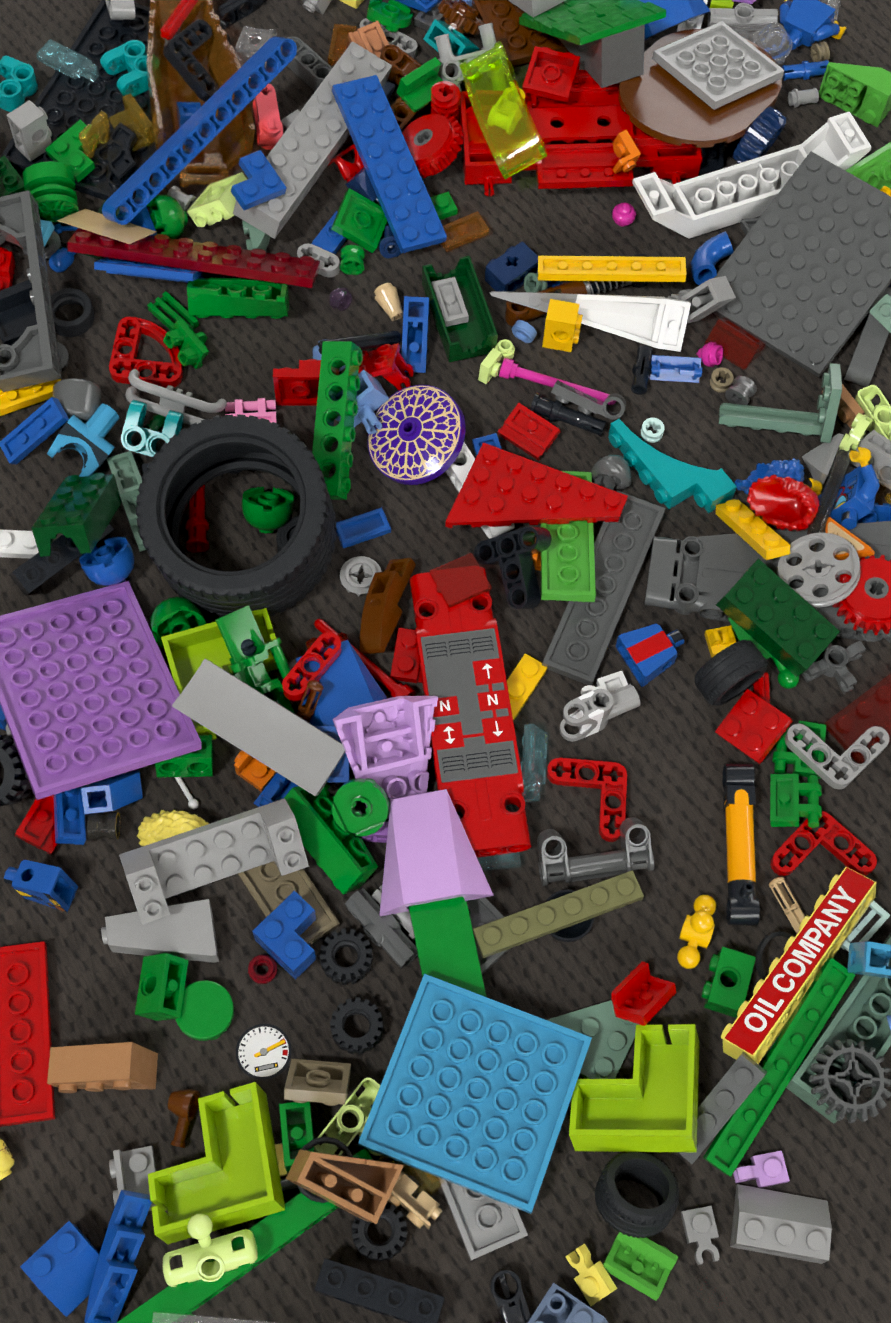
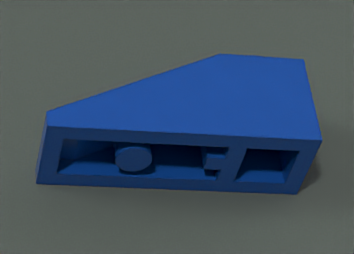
(415, 332)

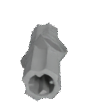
(742, 15)

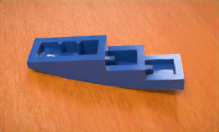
(116, 1260)

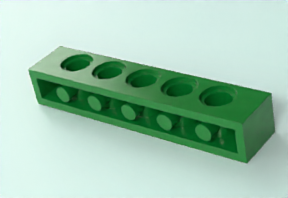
(333, 357)

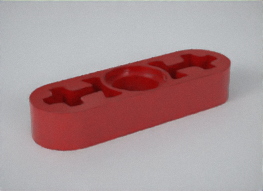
(312, 654)

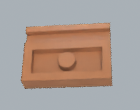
(370, 38)

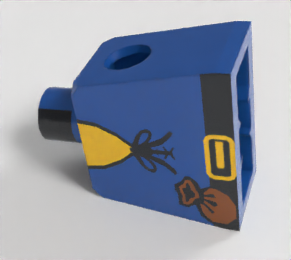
(42, 884)

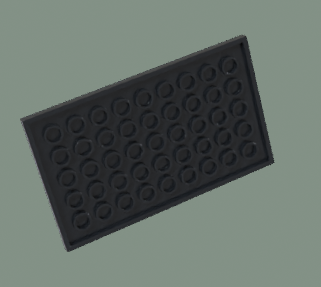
(82, 99)

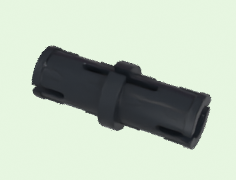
(640, 381)

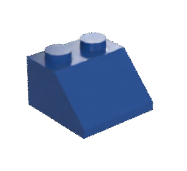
(64, 1268)

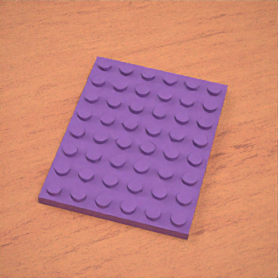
(88, 691)

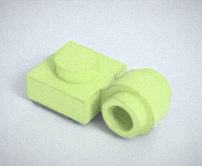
(492, 363)

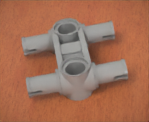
(447, 57)

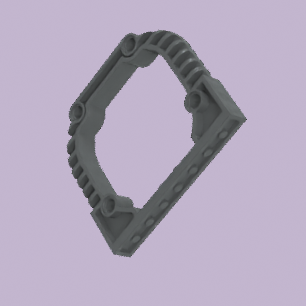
(36, 352)

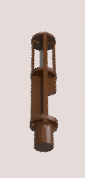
(305, 711)

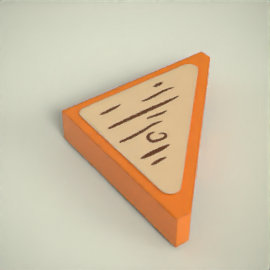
(861, 547)

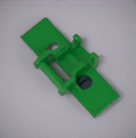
(249, 651)

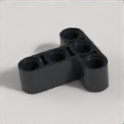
(512, 559)

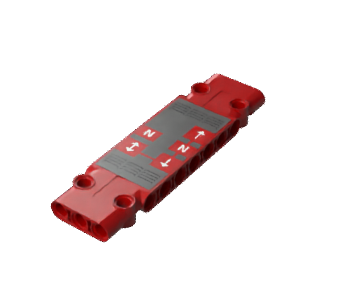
(473, 717)

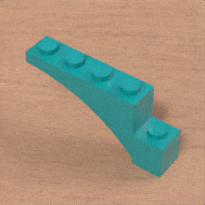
(671, 478)

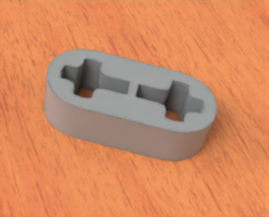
(325, 258)

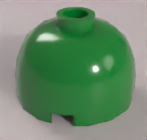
(167, 215)
(267, 509)
(175, 616)

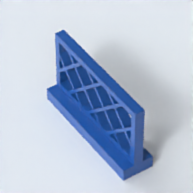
(146, 270)

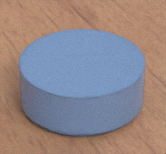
(524, 331)

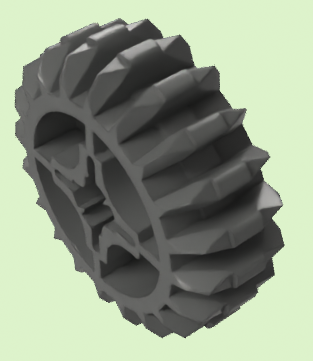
(874, 1079)

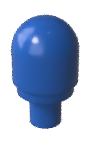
(61, 260)

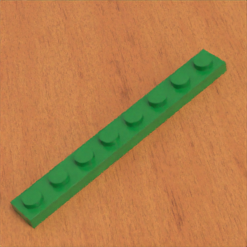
(780, 1065)

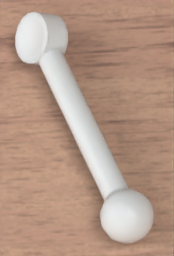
(193, 803)

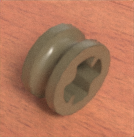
(820, 52)
(726, 374)

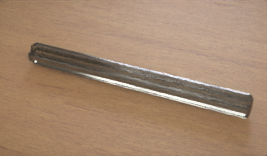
(828, 497)

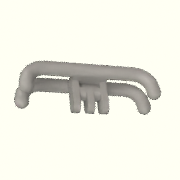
(170, 399)

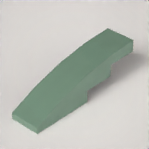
(128, 482)

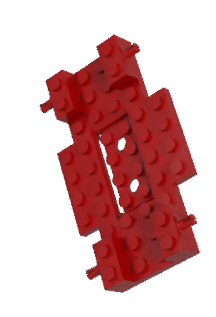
(577, 164)

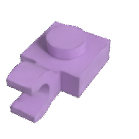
(766, 1168)

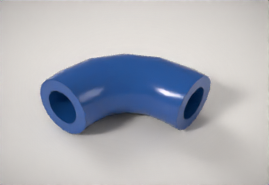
(708, 256)

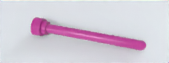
(510, 370)

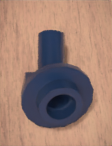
(388, 245)

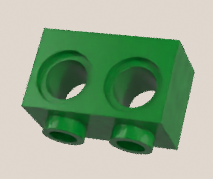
(191, 764)

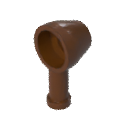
(179, 1105)

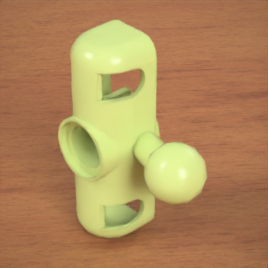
(879, 413)
(360, 1108)
(219, 1248)

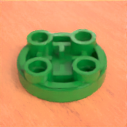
(205, 1011)

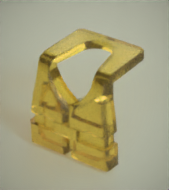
(95, 132)

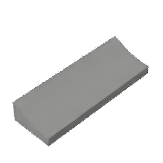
(260, 727)

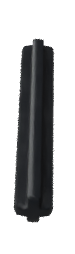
(369, 340)

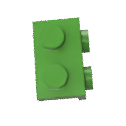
(640, 1264)

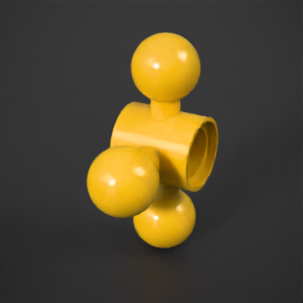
(697, 931)

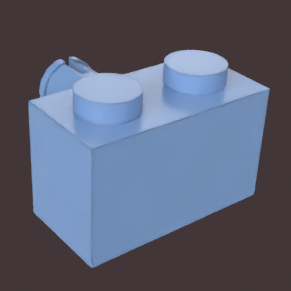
(369, 398)

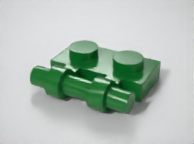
(782, 757)
(785, 800)

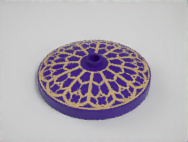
(418, 435)

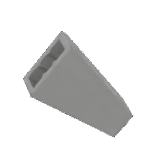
(184, 933)

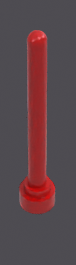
(395, 688)

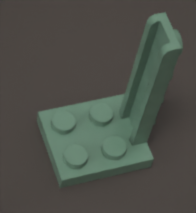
(790, 420)

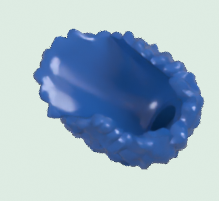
(784, 468)

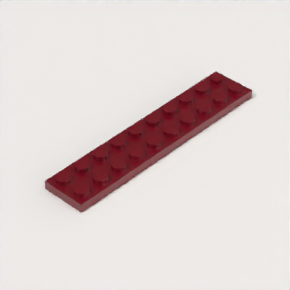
(202, 257)

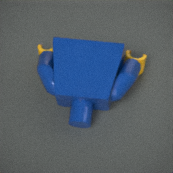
(809, 21)

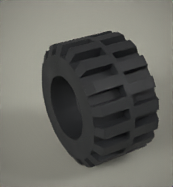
(15, 781)

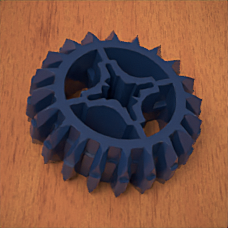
(760, 135)

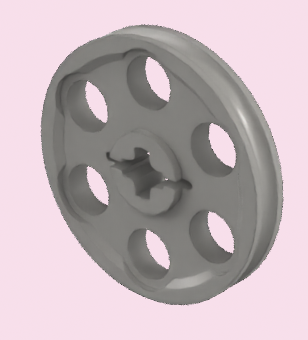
(830, 568)

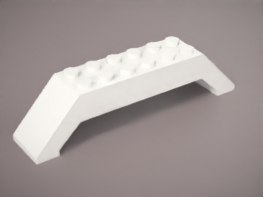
(747, 187)

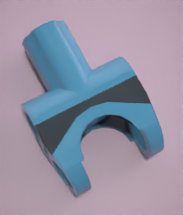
(87, 438)

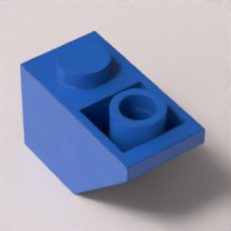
(112, 792)

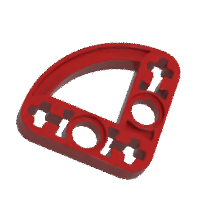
(129, 360)

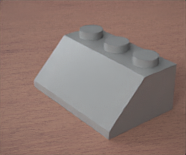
(781, 1224)

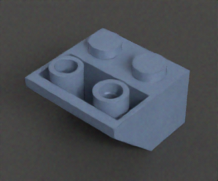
(562, 1307)

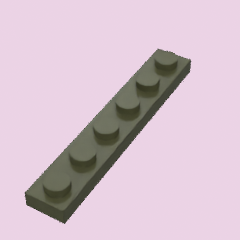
(557, 914)

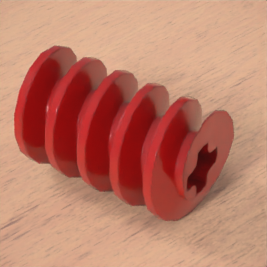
(446, 99)

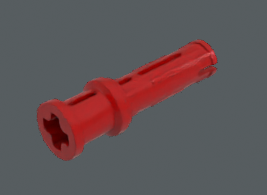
(197, 524)

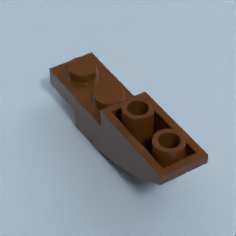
(381, 607)

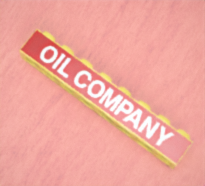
(790, 976)

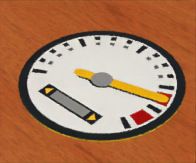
(263, 1051)

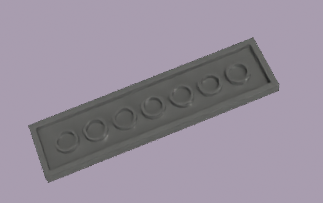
(618, 558)

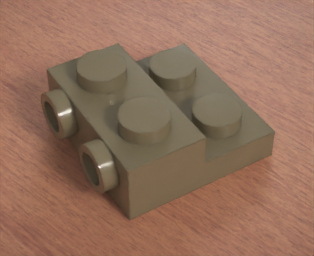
(317, 1082)

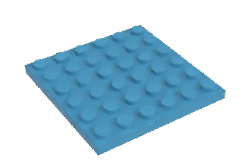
(476, 1093)

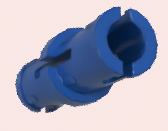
(804, 70)

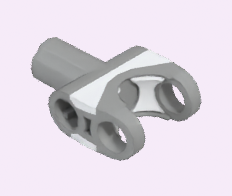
(597, 709)

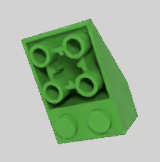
(858, 89)

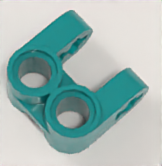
(133, 58)
(18, 84)
(134, 423)

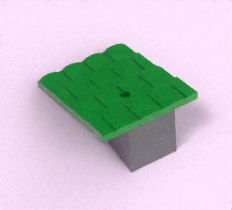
(602, 33)

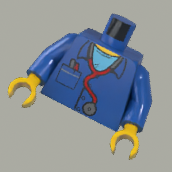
(856, 491)

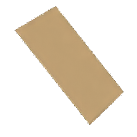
(100, 225)

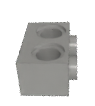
(880, 456)

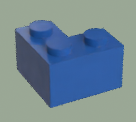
(281, 934)

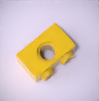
(562, 325)

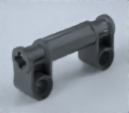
(557, 866)

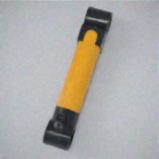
(738, 803)

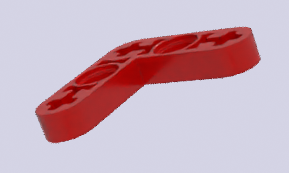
(606, 786)
(826, 838)

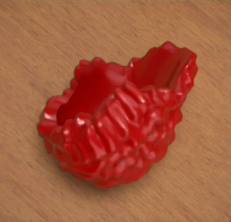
(783, 502)

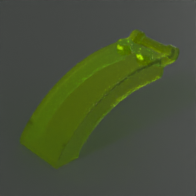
(502, 111)

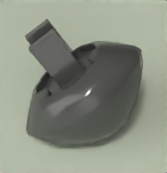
(612, 472)

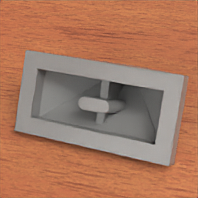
(821, 458)

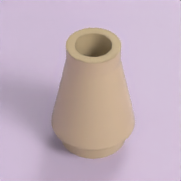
(389, 300)

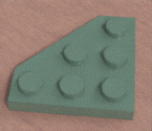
(609, 1040)

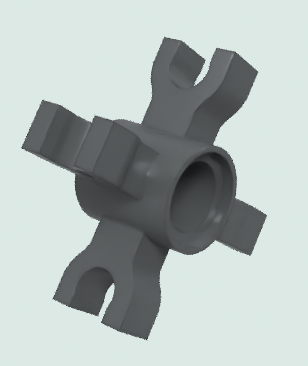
(840, 672)

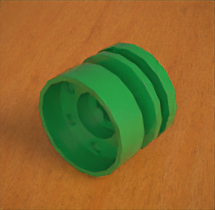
(53, 189)

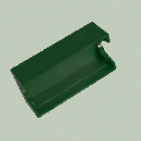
(469, 338)
(78, 511)
(778, 618)

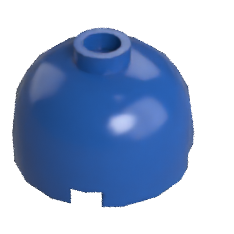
(109, 563)

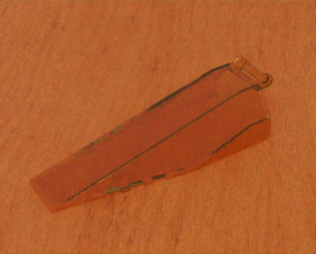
(168, 88)

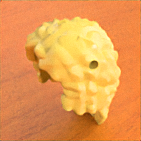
(166, 825)

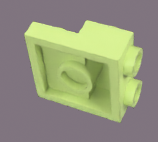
(215, 202)

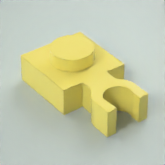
(592, 1278)

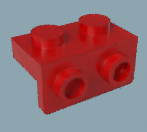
(641, 995)

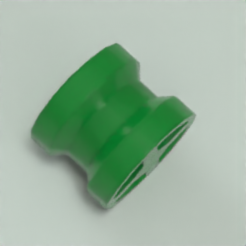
(352, 260)

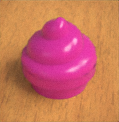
(623, 214)
(711, 354)

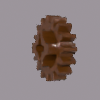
(460, 16)

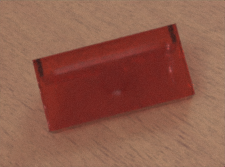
(737, 343)

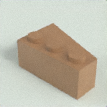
(102, 1067)
(347, 1182)

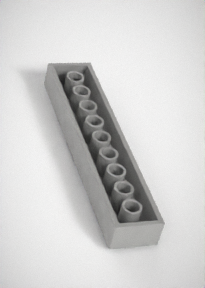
(311, 141)

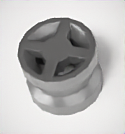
(741, 390)

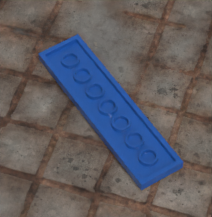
(389, 164)

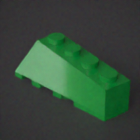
(237, 298)
(334, 850)

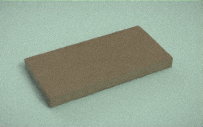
(271, 889)

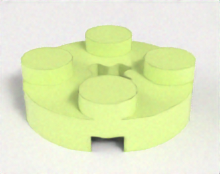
(859, 426)

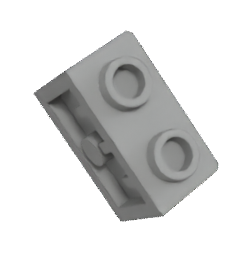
(132, 1170)

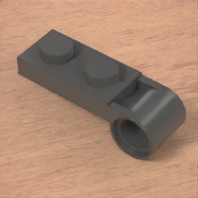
(587, 403)

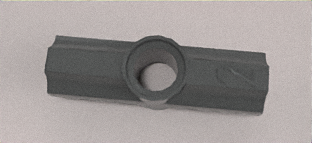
(381, 930)

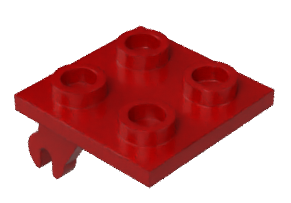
(387, 363)

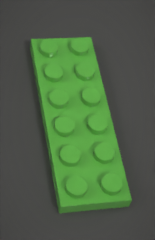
(569, 560)

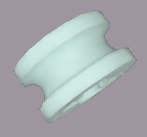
(647, 434)

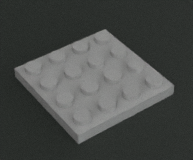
(718, 65)

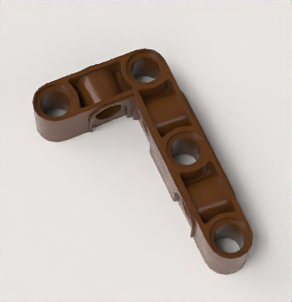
(402, 65)

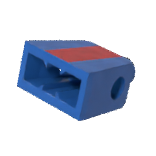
(649, 651)

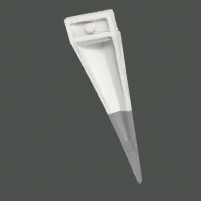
(645, 319)

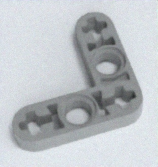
(841, 763)

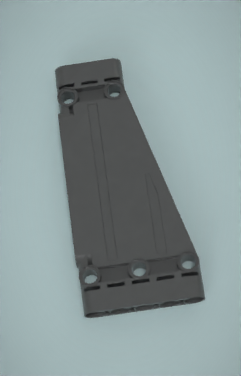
(722, 562)

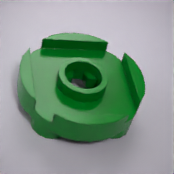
(391, 14)
(354, 821)

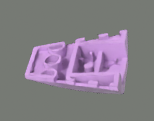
(390, 742)
(428, 855)

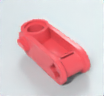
(267, 118)

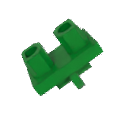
(190, 344)

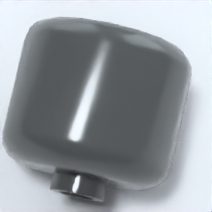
(78, 397)

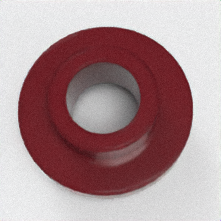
(258, 961)

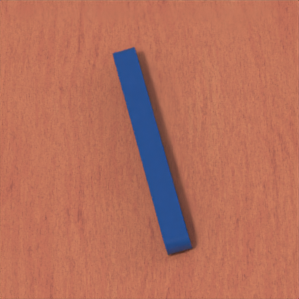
(189, 131)

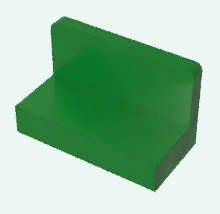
(417, 85)

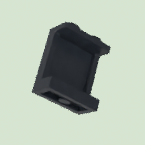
(16, 312)

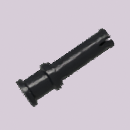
(555, 411)

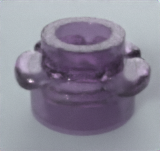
(340, 299)

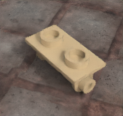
(420, 1208)

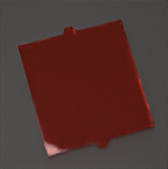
(460, 580)

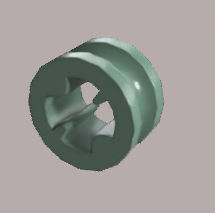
(529, 283)

